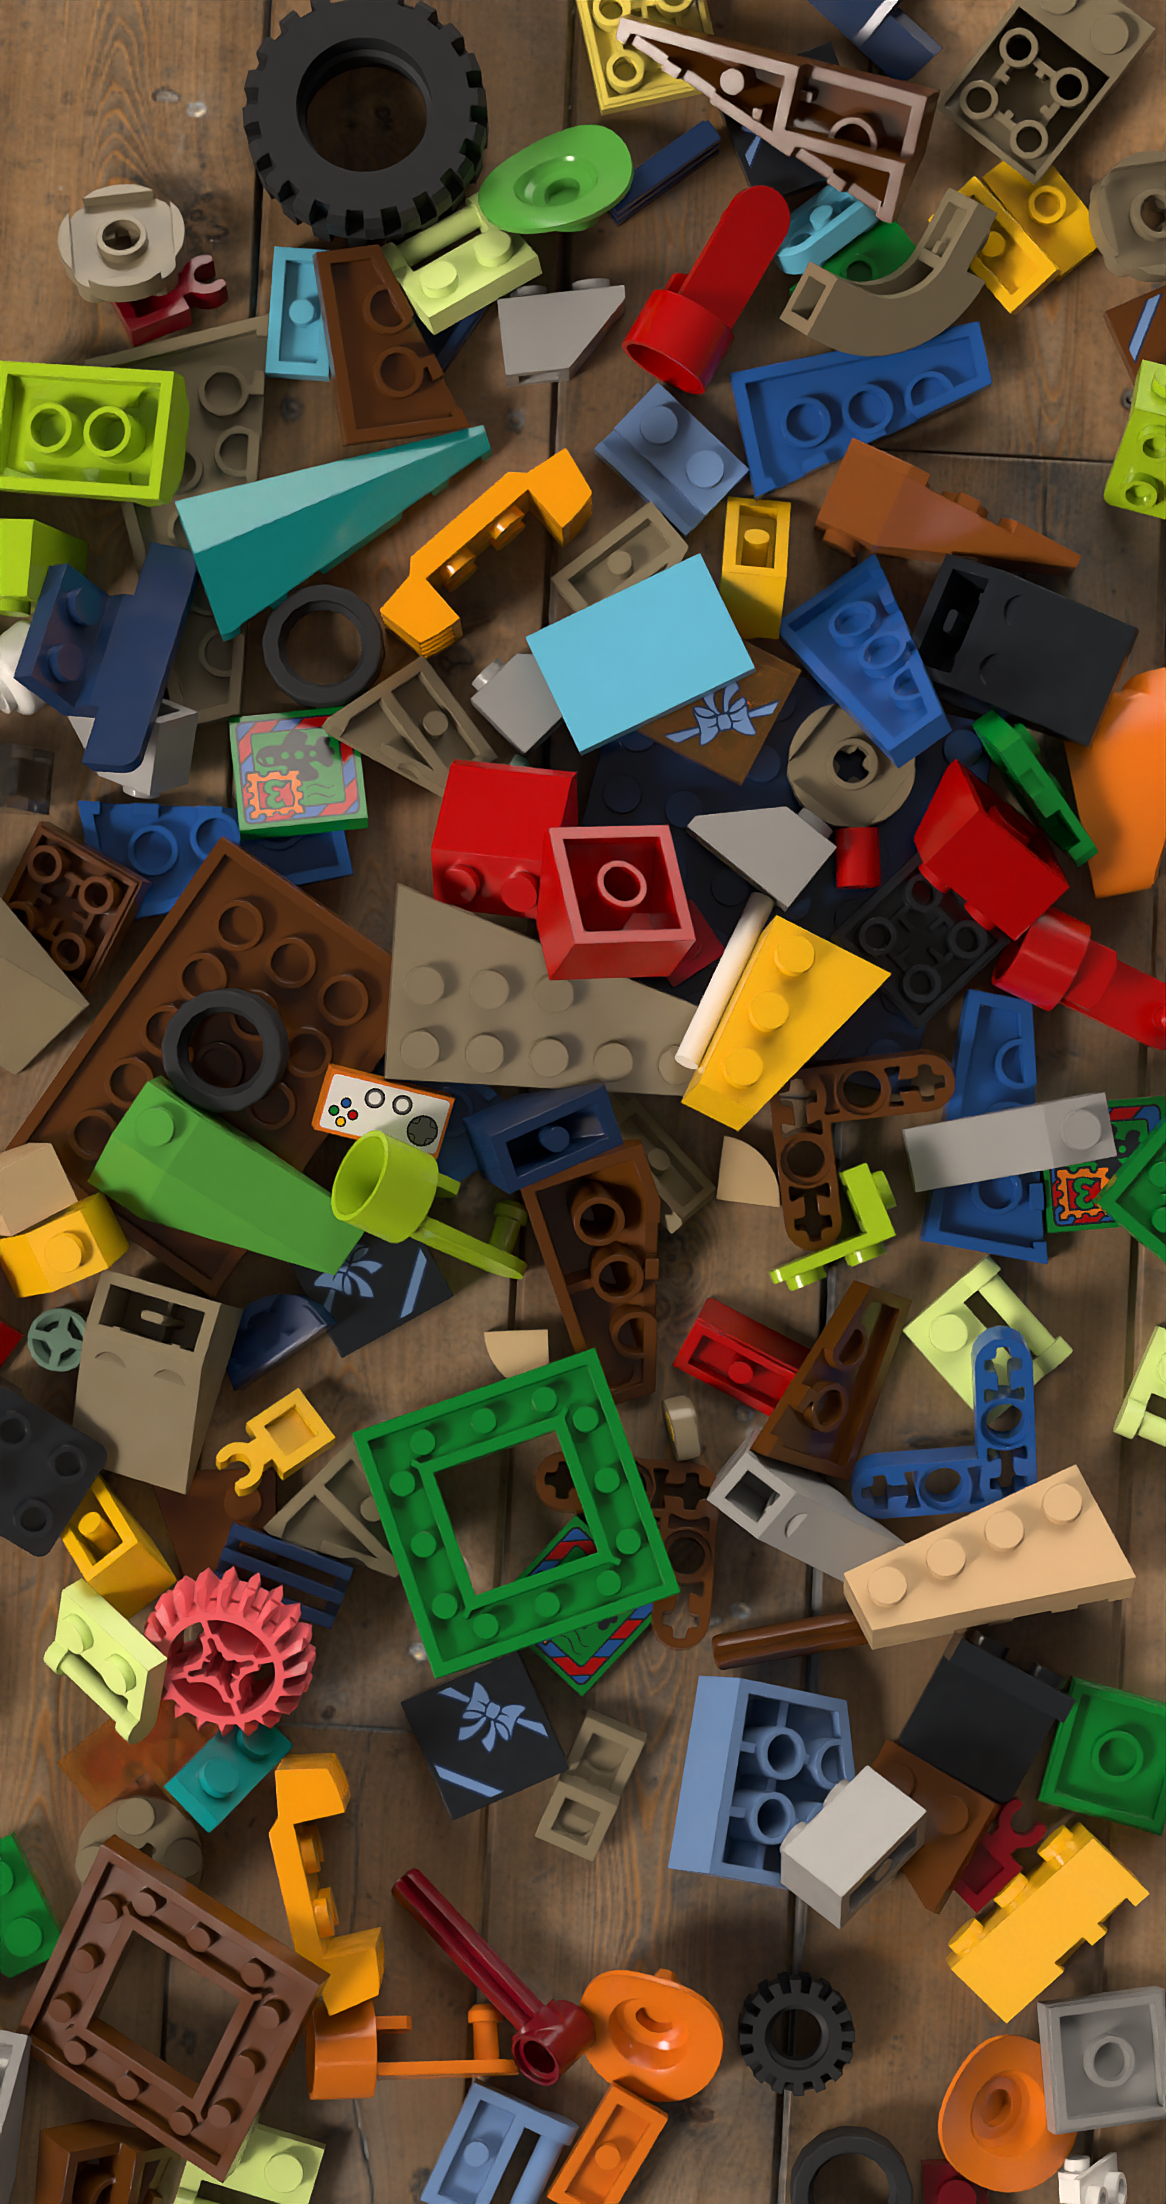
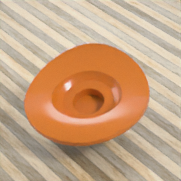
(652, 2034)
(996, 2118)

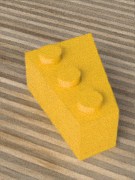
(779, 1015)
(1042, 1920)

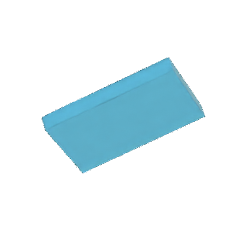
(640, 654)

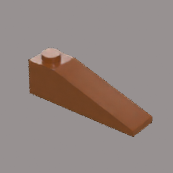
(890, 511)

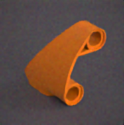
(1123, 787)

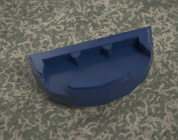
(272, 1333)

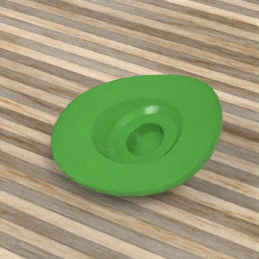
(559, 182)

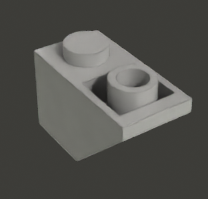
(555, 333)

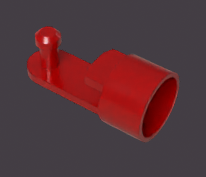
(689, 323)
(1062, 965)

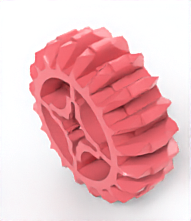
(240, 1633)

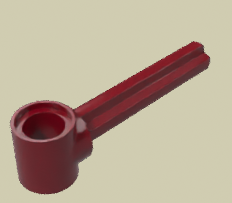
(550, 2034)

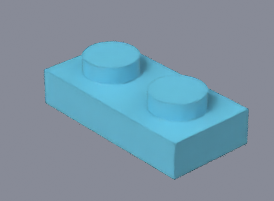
(295, 320)

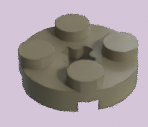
(1116, 220)
(127, 274)
(814, 771)
(143, 1821)

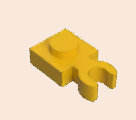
(282, 1437)

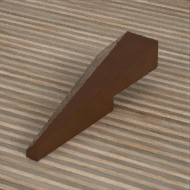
(838, 120)
(99, 2164)

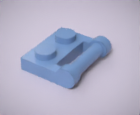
(484, 2143)

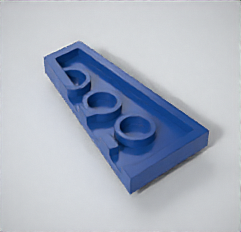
(867, 661)
(174, 841)

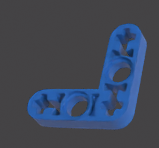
(975, 1464)

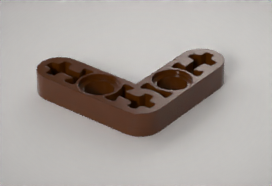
(833, 1106)
(674, 1525)

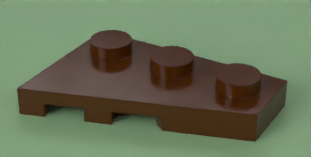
(837, 1386)
(204, 1517)

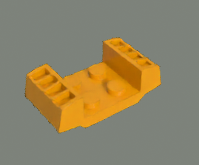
(551, 492)
(309, 1790)

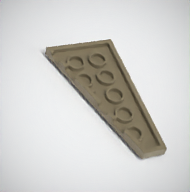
(481, 1010)

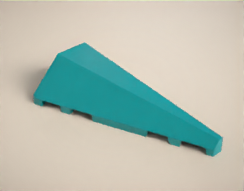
(280, 530)

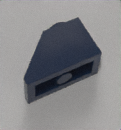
(541, 1134)

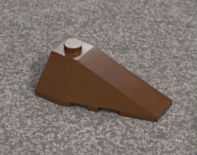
(603, 1261)

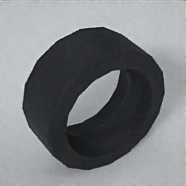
(318, 599)
(181, 1071)
(851, 2141)

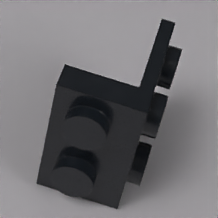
(42, 1471)
(985, 1715)

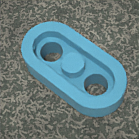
(822, 229)

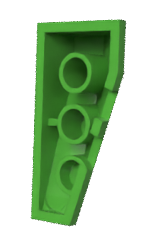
(218, 1183)

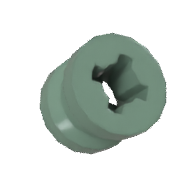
(48, 1346)

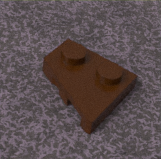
(954, 1822)

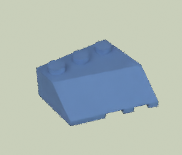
(754, 1771)

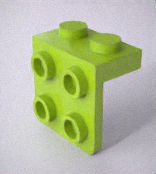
(1139, 467)
(869, 1199)

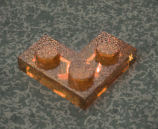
(108, 1764)

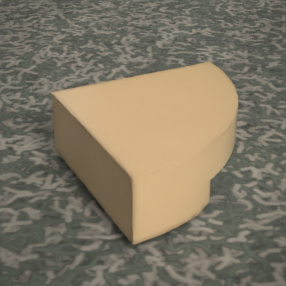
(745, 1175)
(517, 1350)

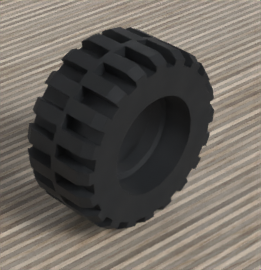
(352, 37)

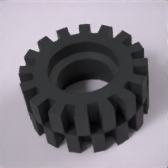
(801, 2072)

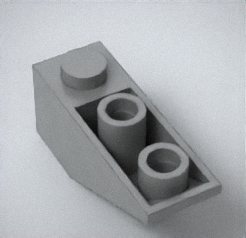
(797, 1512)

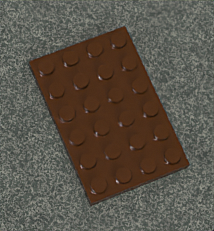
(227, 930)

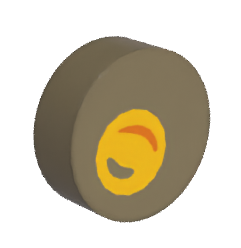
(682, 1428)

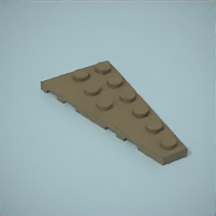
(223, 450)

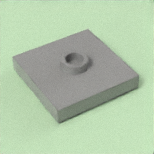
(1103, 2059)

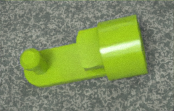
(389, 1190)

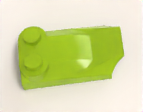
(92, 432)

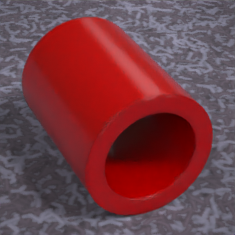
(857, 858)

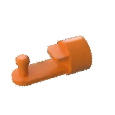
(344, 2052)

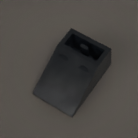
(1020, 651)

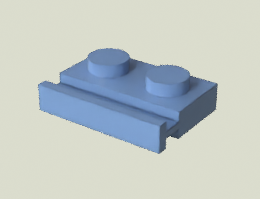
(671, 460)

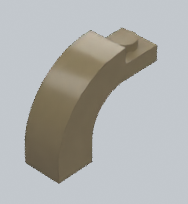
(905, 305)

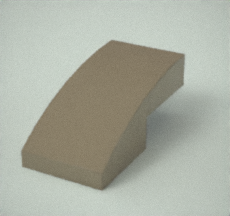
(592, 1787)

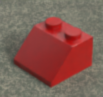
(493, 834)
(987, 854)
(611, 903)

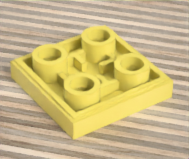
(620, 71)

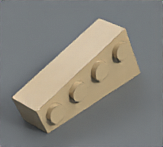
(997, 1564)

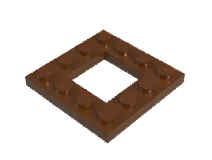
(274, 1984)

